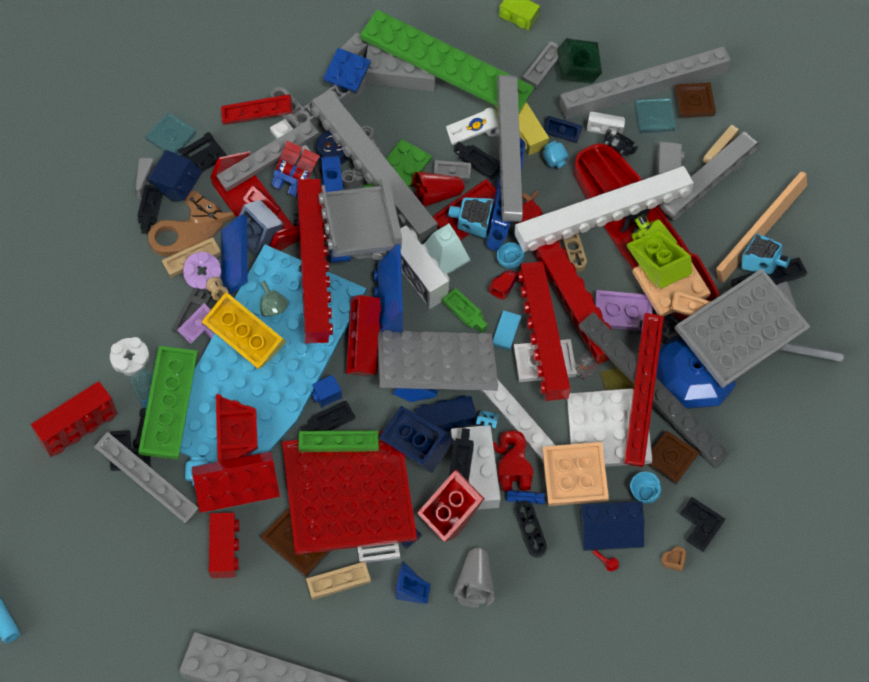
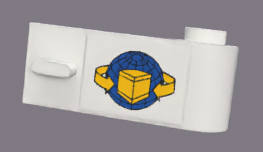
(474, 125)

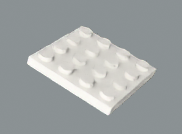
(604, 419)

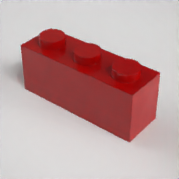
(223, 545)

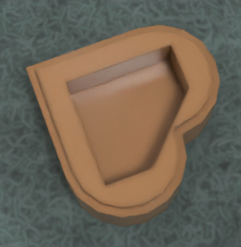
(674, 559)

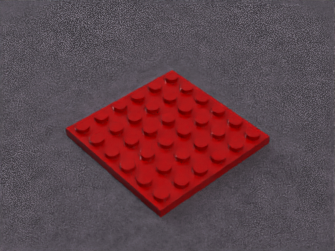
(348, 498)

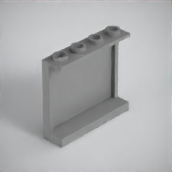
(360, 220)

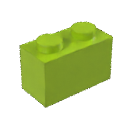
(520, 12)

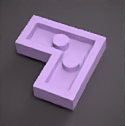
(193, 325)

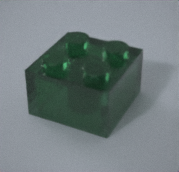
(579, 60)

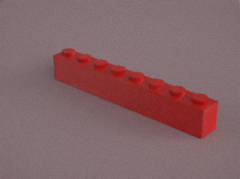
(544, 331)

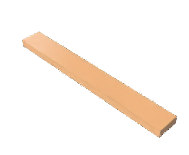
(762, 226)

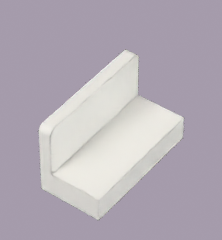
(601, 122)

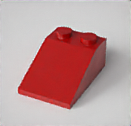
(451, 506)

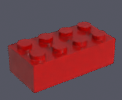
(74, 419)
(235, 482)

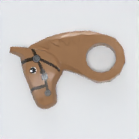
(204, 223)

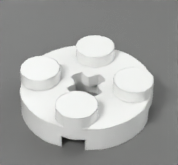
(124, 347)

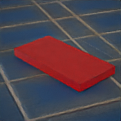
(482, 190)

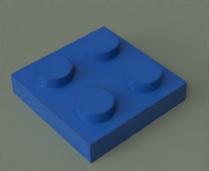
(347, 70)

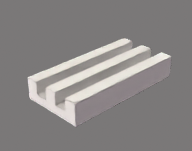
(396, 555)

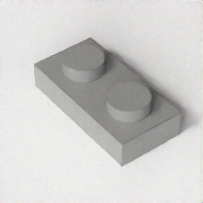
(451, 168)

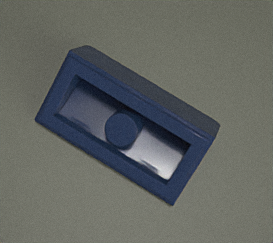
(563, 129)

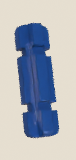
(528, 496)

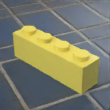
(531, 131)

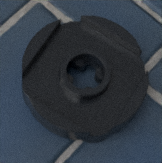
(620, 141)

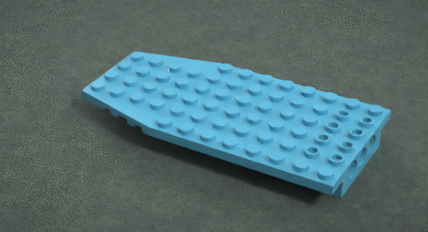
(285, 382)

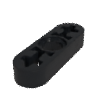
(530, 543)

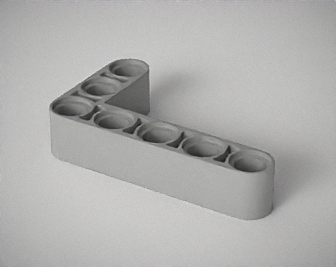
(305, 113)

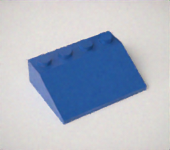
(390, 290)

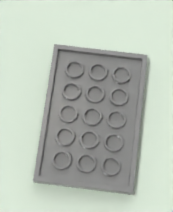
(742, 328)
(436, 360)

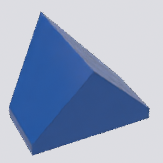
(411, 586)

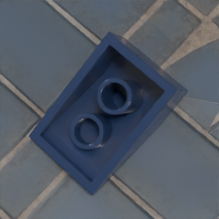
(416, 439)

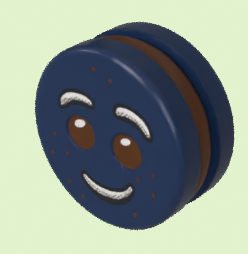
(328, 147)

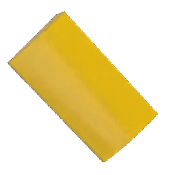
(243, 331)

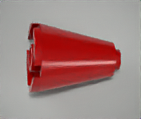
(435, 188)

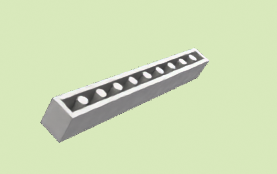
(644, 83)
(372, 163)

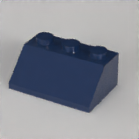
(612, 526)

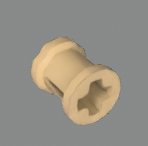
(214, 289)

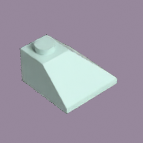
(447, 249)

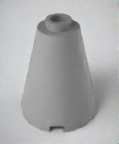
(475, 581)

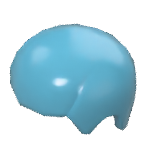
(510, 255)
(645, 487)

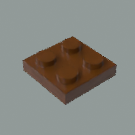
(695, 100)
(672, 457)

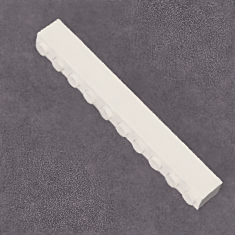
(603, 209)

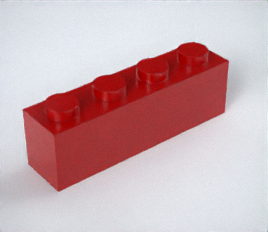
(363, 335)

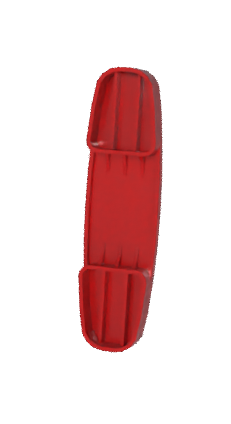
(604, 170)

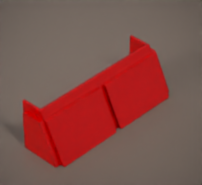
(234, 199)

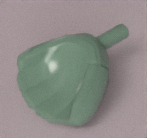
(272, 302)

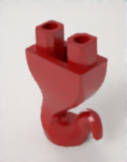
(513, 465)

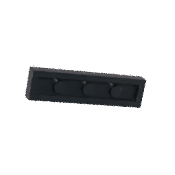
(780, 274)

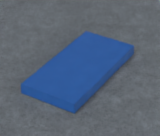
(234, 254)

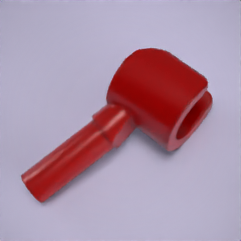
(611, 564)

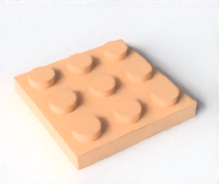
(662, 298)
(575, 474)

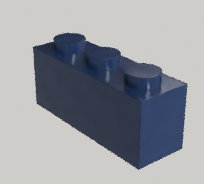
(449, 414)

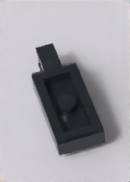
(479, 159)
(149, 208)
(330, 418)
(462, 454)

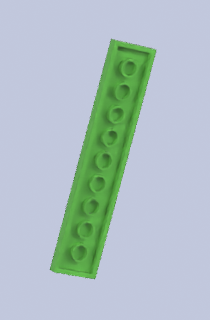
(438, 58)

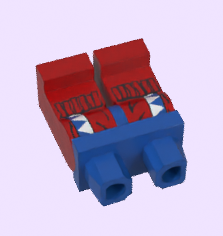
(290, 172)

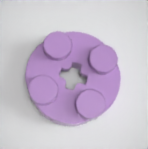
(191, 268)

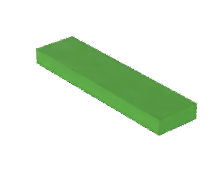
(338, 441)

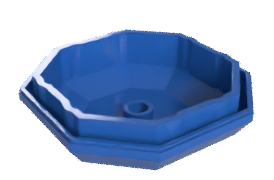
(689, 384)

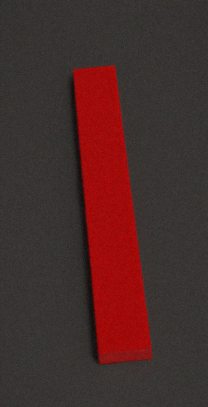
(643, 390)

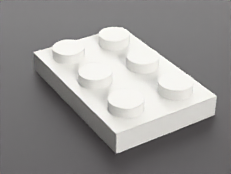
(527, 366)

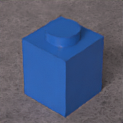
(326, 391)

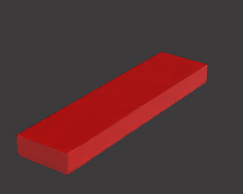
(256, 109)

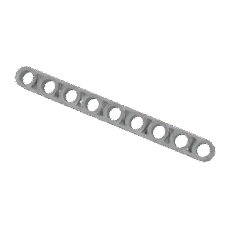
(509, 148)

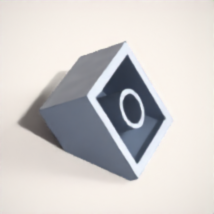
(261, 225)

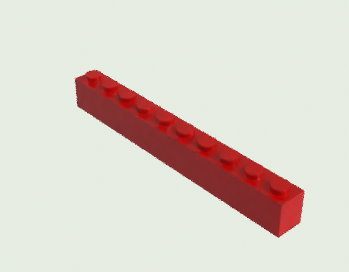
(313, 263)
(566, 283)

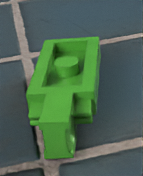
(465, 310)

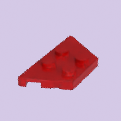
(235, 429)

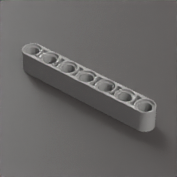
(712, 174)

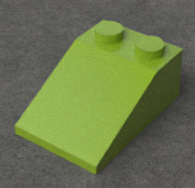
(661, 258)

